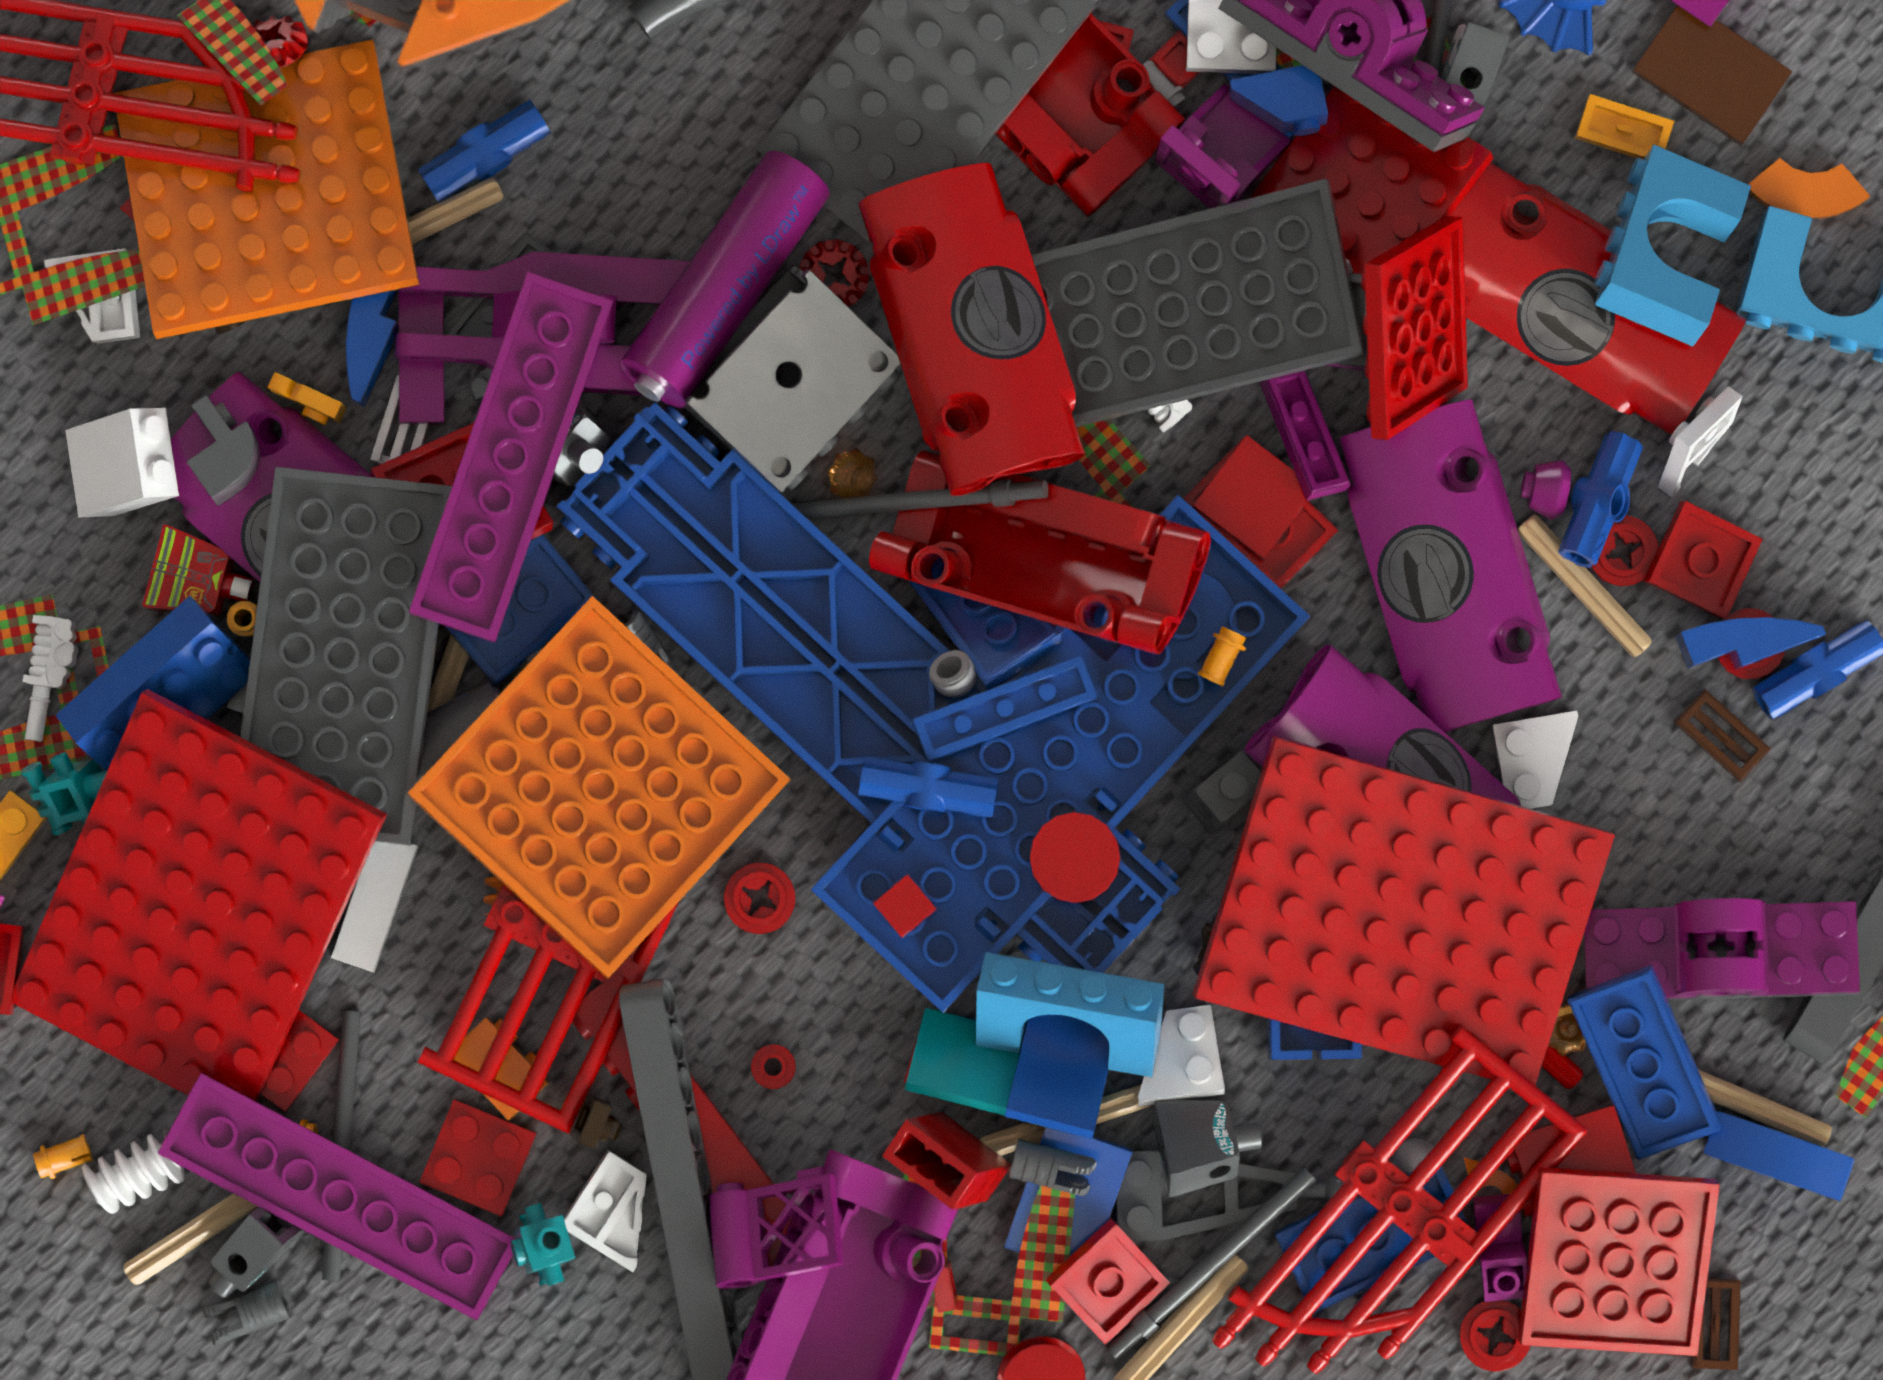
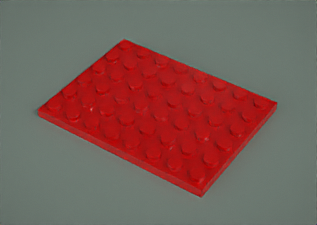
(196, 902)
(1401, 910)

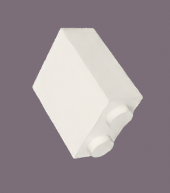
(122, 462)

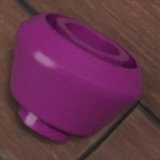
(1547, 488)

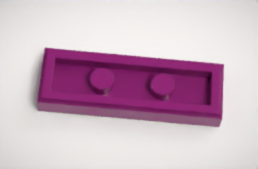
(421, 381)
(1305, 435)

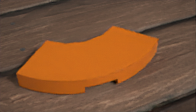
(1806, 193)

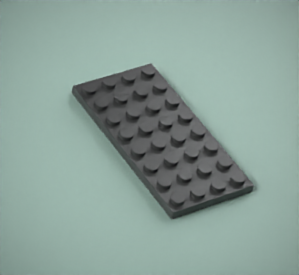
(919, 90)
(1202, 302)
(334, 652)

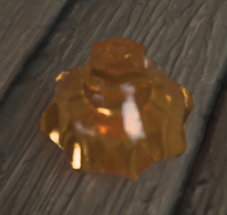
(852, 474)
(1566, 1033)

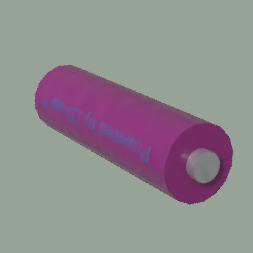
(724, 279)

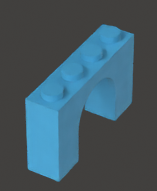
(1635, 278)
(1776, 297)
(1118, 1006)

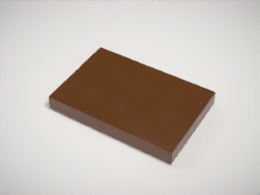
(1712, 73)

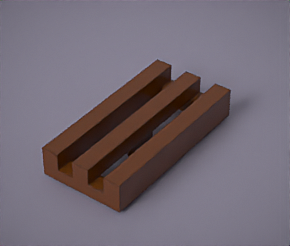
(1693, 710)
(1733, 1327)

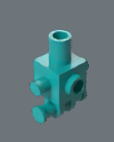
(67, 792)
(542, 1245)

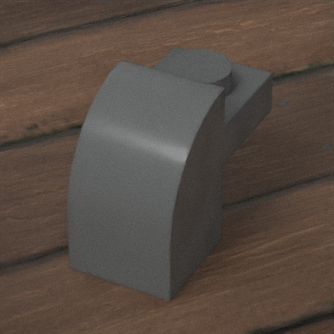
(231, 460)

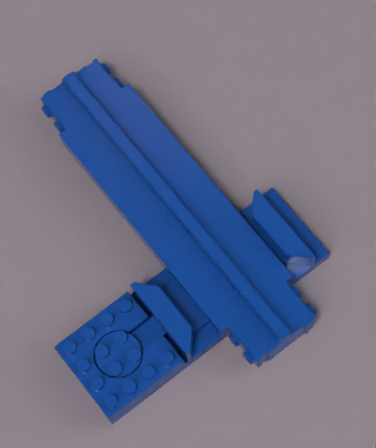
(848, 669)

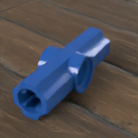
(484, 151)
(1600, 499)
(1818, 669)
(928, 787)

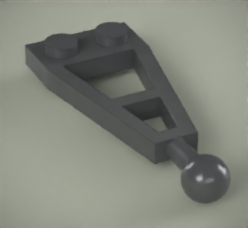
(1141, 1199)

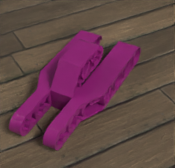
(606, 276)

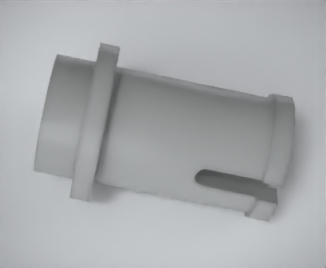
(1164, 86)

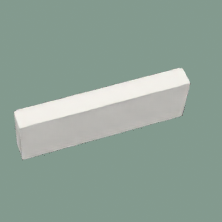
(374, 905)

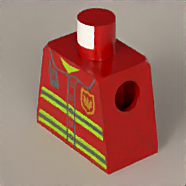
(195, 569)

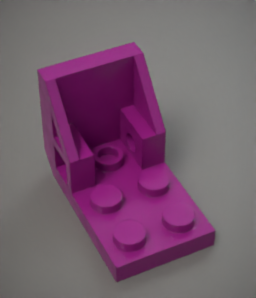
(1220, 150)

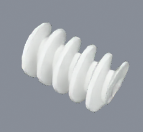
(131, 1175)

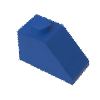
(1284, 99)

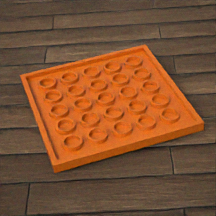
(284, 247)
(599, 787)

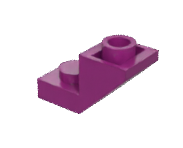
(1504, 1261)

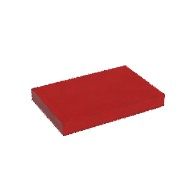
(1294, 548)

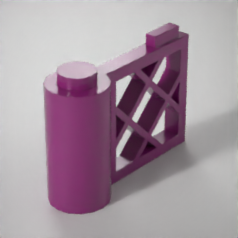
(741, 1237)

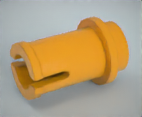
(236, 614)
(1222, 655)
(62, 1156)

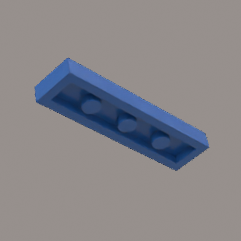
(1005, 708)

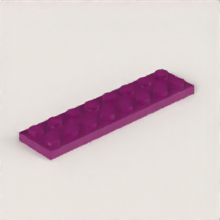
(510, 457)
(338, 1196)

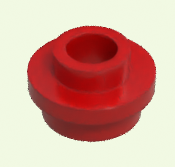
(786, 1059)

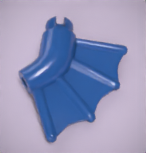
(1557, 22)

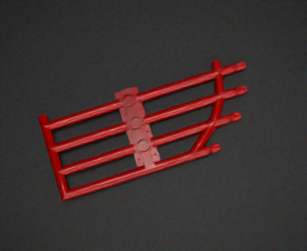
(91, 97)
(516, 921)
(1411, 1208)

